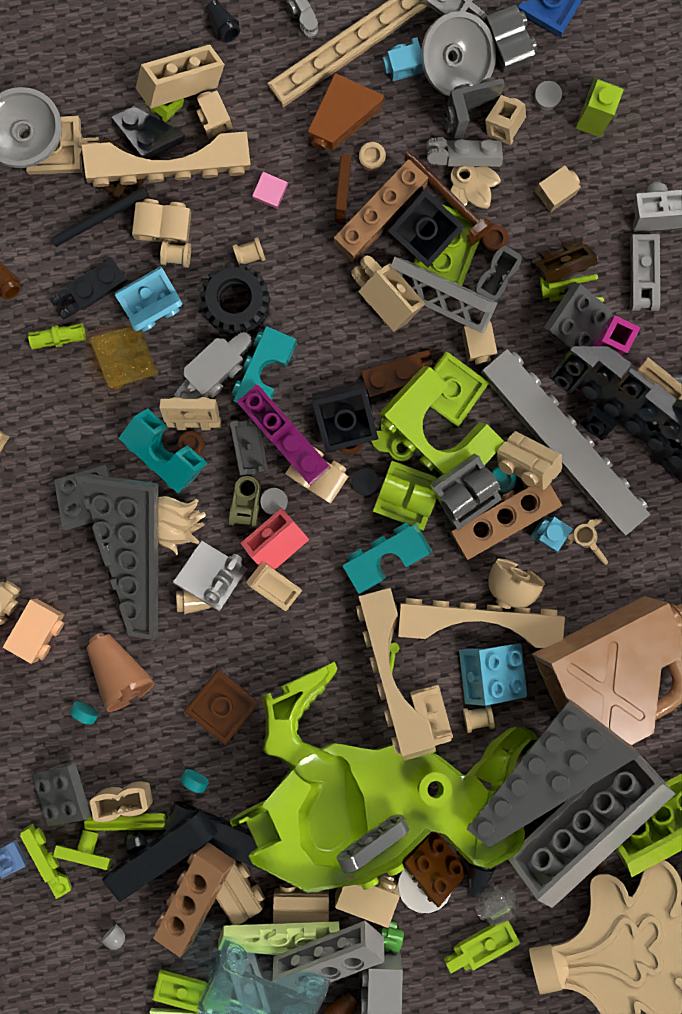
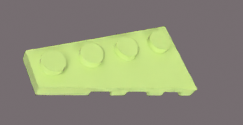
(275, 938)

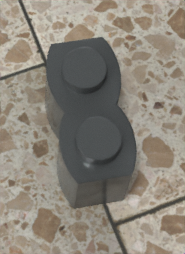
(511, 39)
(499, 273)

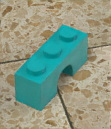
(271, 348)
(144, 439)
(365, 568)

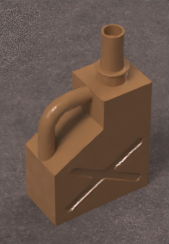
(617, 667)

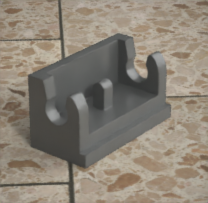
(249, 447)

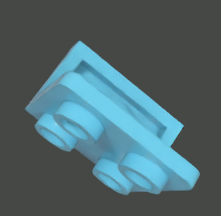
(149, 299)

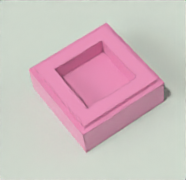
(270, 190)

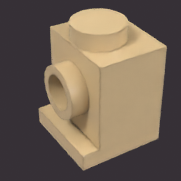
(213, 114)
(505, 119)
(8, 594)

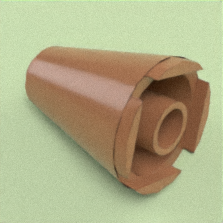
(116, 673)

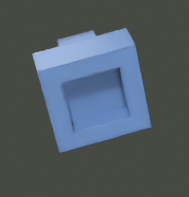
(11, 859)

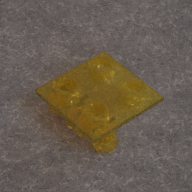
(123, 357)

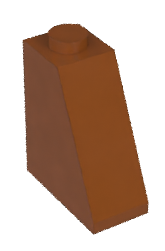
(343, 112)

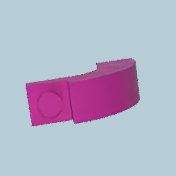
(617, 334)

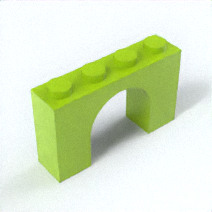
(406, 417)

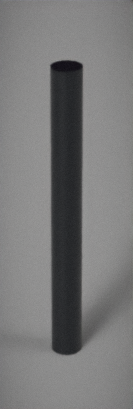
(100, 216)

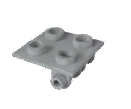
(211, 575)

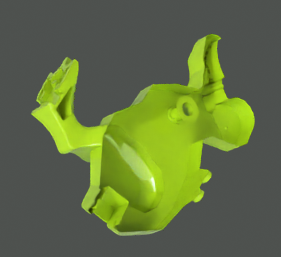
(348, 790)

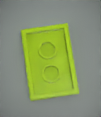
(456, 258)

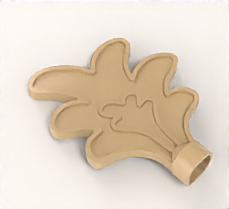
(626, 949)

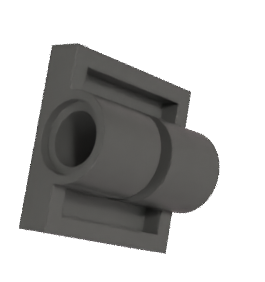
(577, 318)
(466, 491)
(71, 496)
(61, 794)

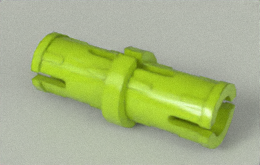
(57, 336)

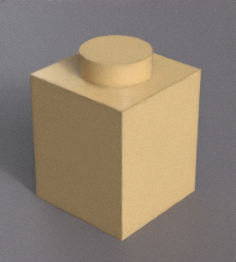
(558, 188)
(479, 346)

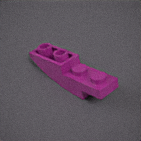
(284, 434)

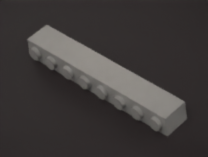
(557, 431)

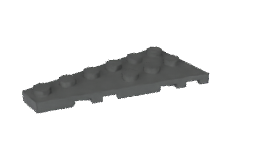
(128, 541)
(560, 764)

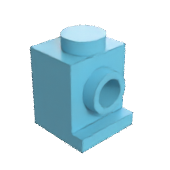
(403, 61)
(551, 533)

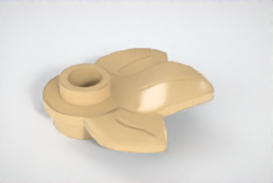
(475, 188)

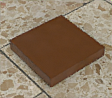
(343, 189)
(222, 706)

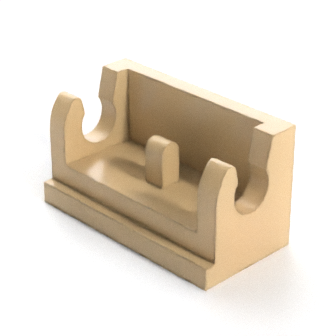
(430, 705)

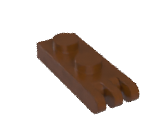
(394, 374)

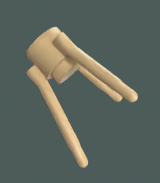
(586, 537)

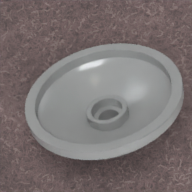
(471, 49)
(30, 112)

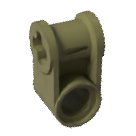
(245, 504)

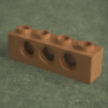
(380, 211)
(544, 503)
(193, 898)

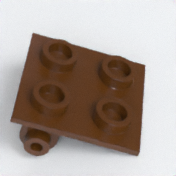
(435, 868)

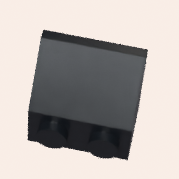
(425, 227)
(344, 416)

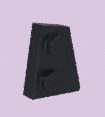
(145, 133)

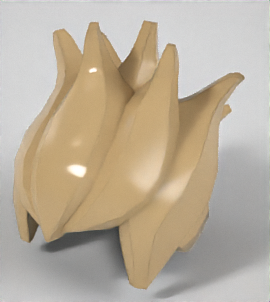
(177, 522)

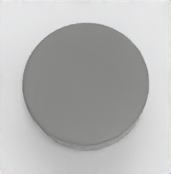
(547, 95)
(273, 500)

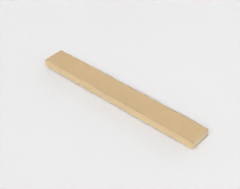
(344, 48)

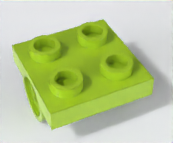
(406, 495)

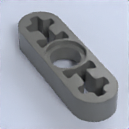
(372, 843)

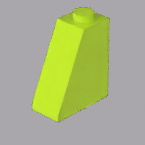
(599, 107)

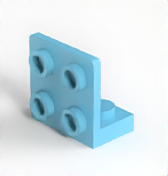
(493, 674)

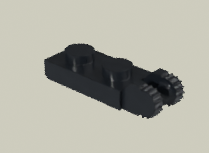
(90, 288)

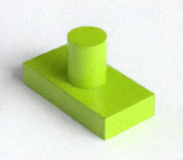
(84, 852)

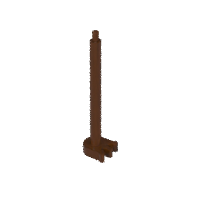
(480, 228)

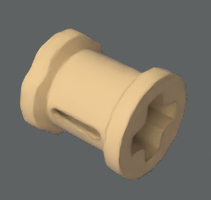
(249, 252)
(175, 254)
(478, 718)

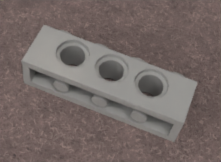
(330, 956)

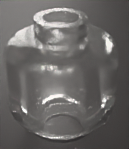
(497, 904)

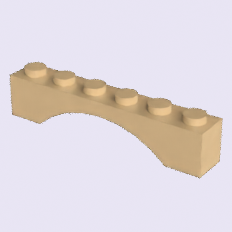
(108, 163)
(423, 620)
(411, 728)

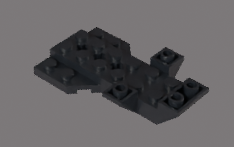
(625, 397)

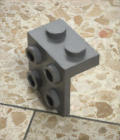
(469, 97)

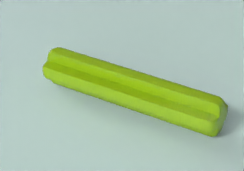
(138, 822)

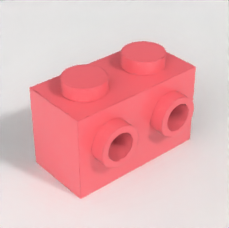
(276, 542)

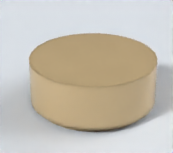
(372, 156)

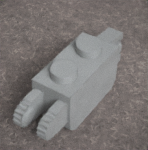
(214, 366)

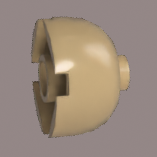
(512, 585)

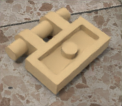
(190, 413)

